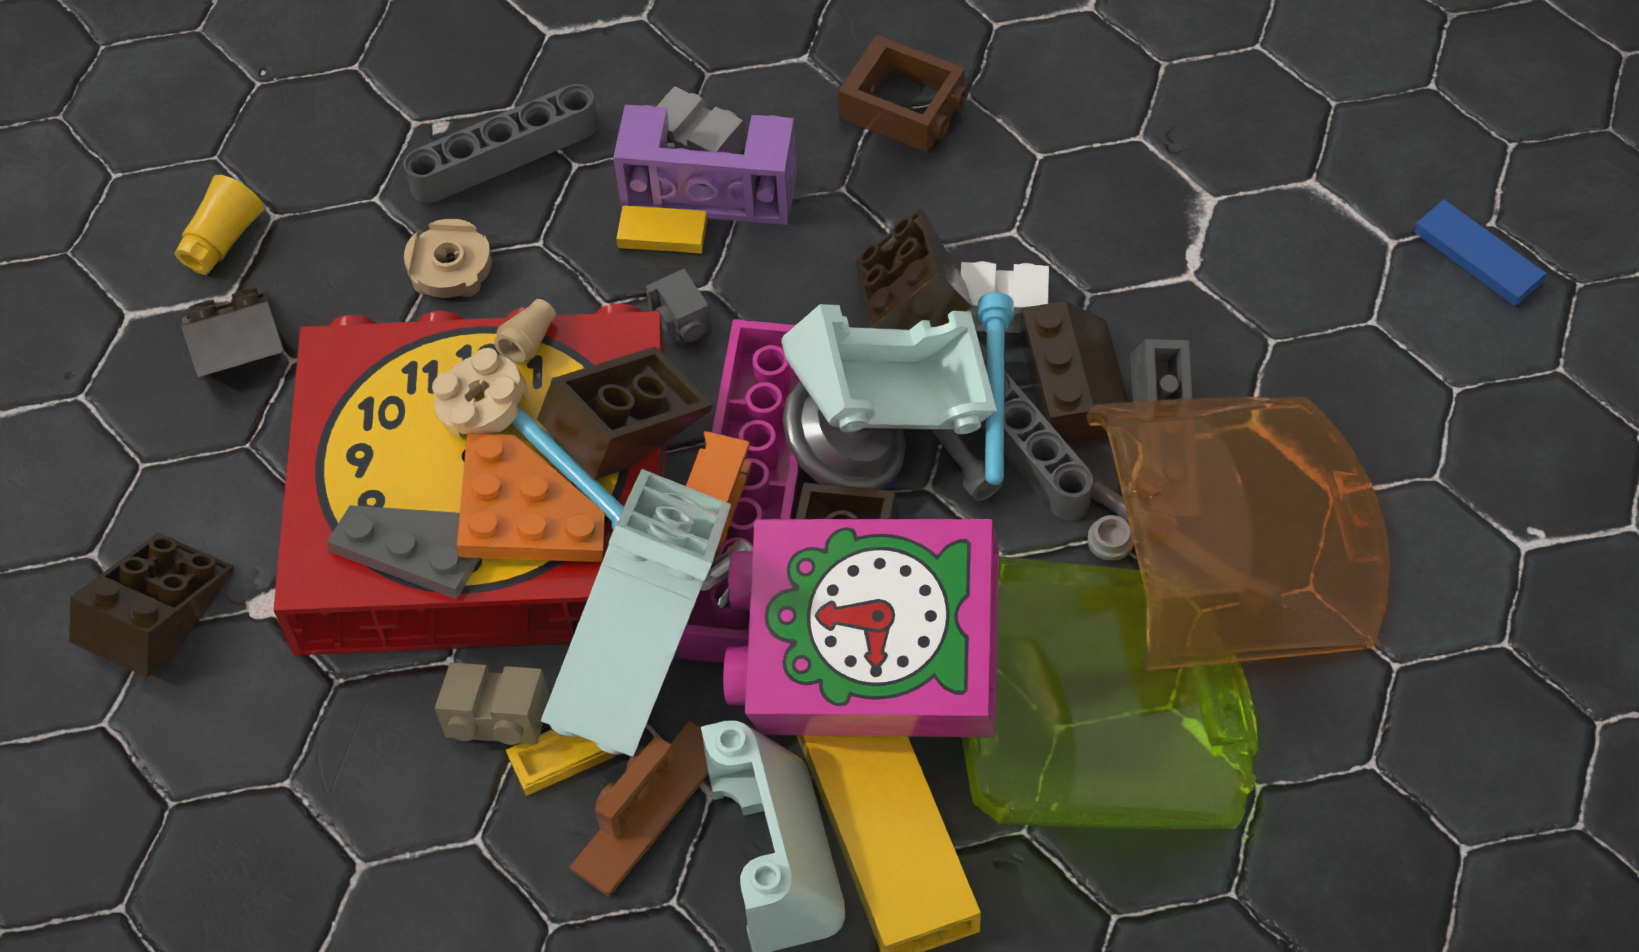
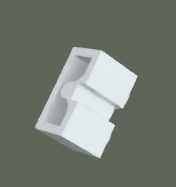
(1025, 285)

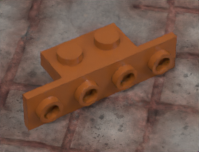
(641, 806)

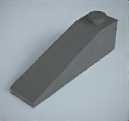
(1161, 370)

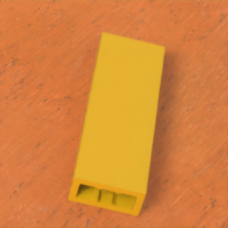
(893, 841)

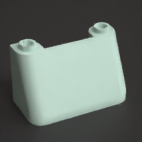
(892, 375)
(796, 890)

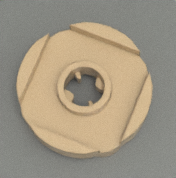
(453, 278)
(482, 372)

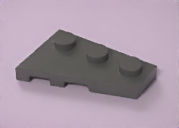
(405, 544)

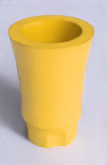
(217, 223)

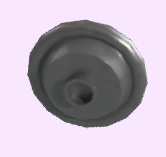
(839, 458)

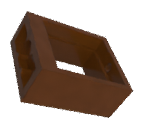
(891, 120)

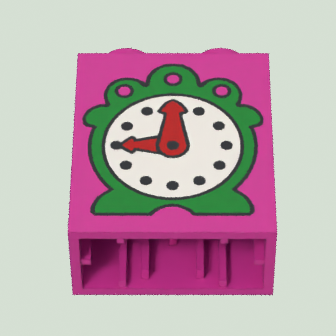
(867, 627)

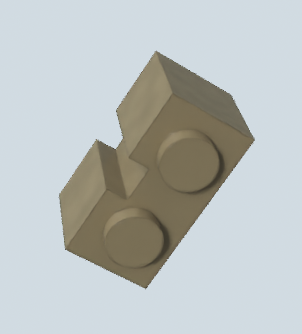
(491, 704)

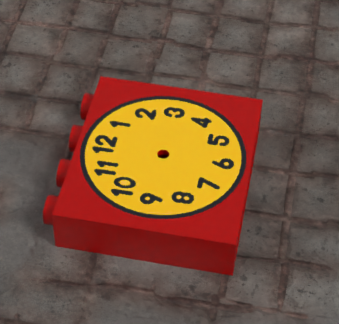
(373, 440)

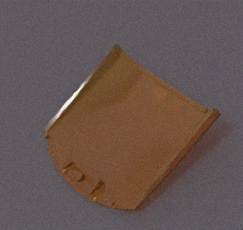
(1248, 529)

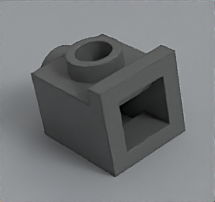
(680, 306)

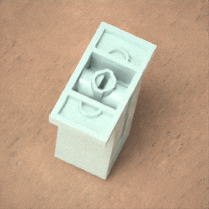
(636, 613)

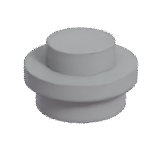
(1110, 538)

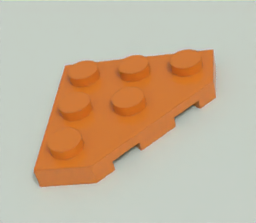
(523, 506)

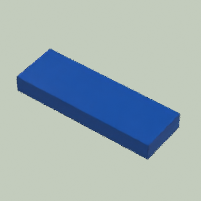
(1479, 252)

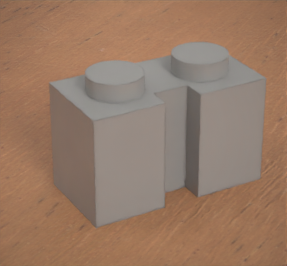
(698, 128)

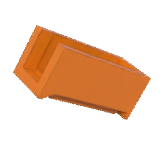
(721, 473)

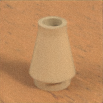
(524, 332)

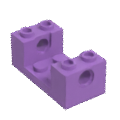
(739, 186)

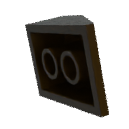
(620, 410)

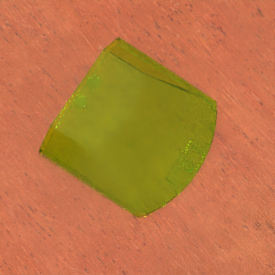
(1091, 730)

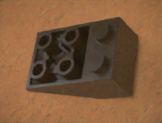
(910, 277)
(146, 603)

